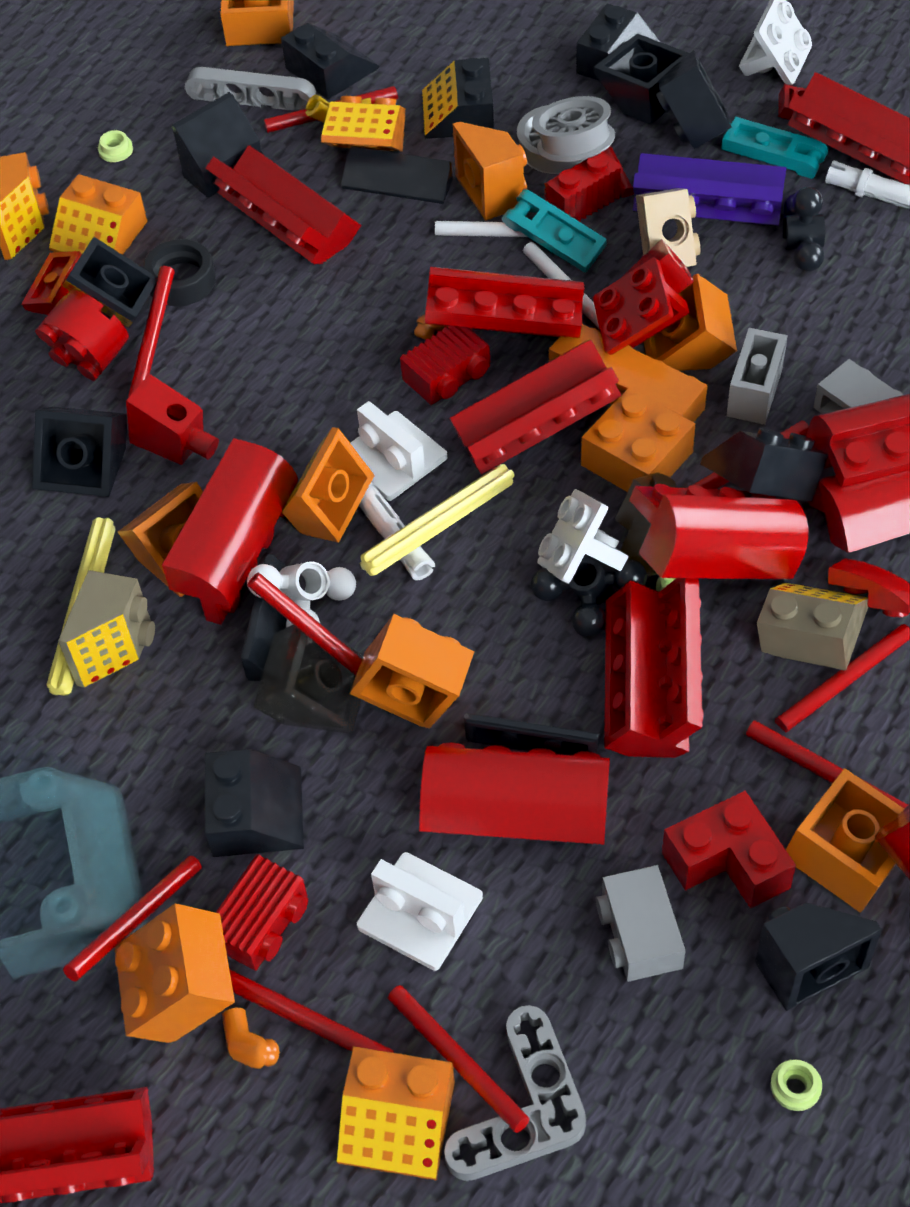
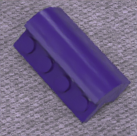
(719, 187)

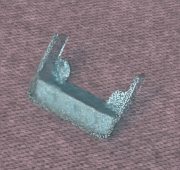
(100, 859)

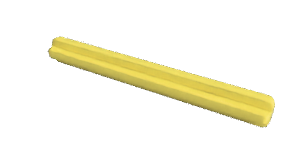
(436, 520)
(94, 559)

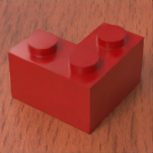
(731, 840)

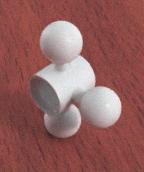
(336, 583)

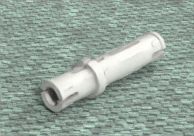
(869, 184)
(387, 523)

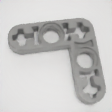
(543, 1137)

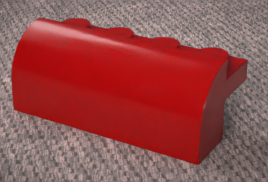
(854, 126)
(284, 206)
(504, 302)
(535, 406)
(865, 439)
(864, 511)
(230, 527)
(720, 533)
(653, 669)
(514, 793)
(75, 1145)

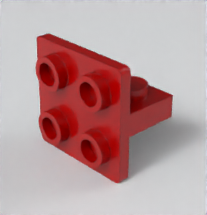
(637, 307)

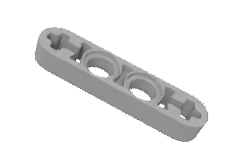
(211, 83)

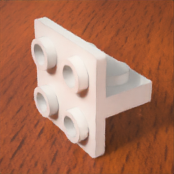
(777, 43)
(394, 450)
(578, 535)
(418, 909)

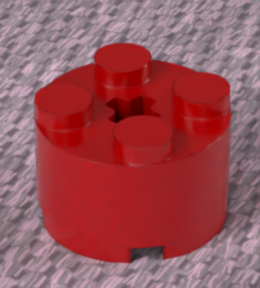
(82, 334)

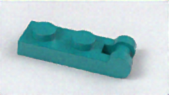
(775, 146)
(555, 230)

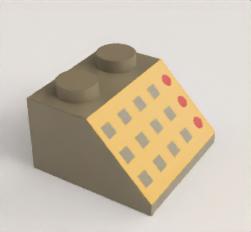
(811, 624)
(105, 627)

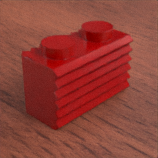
(585, 186)
(445, 363)
(260, 911)

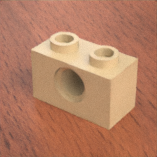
(661, 206)

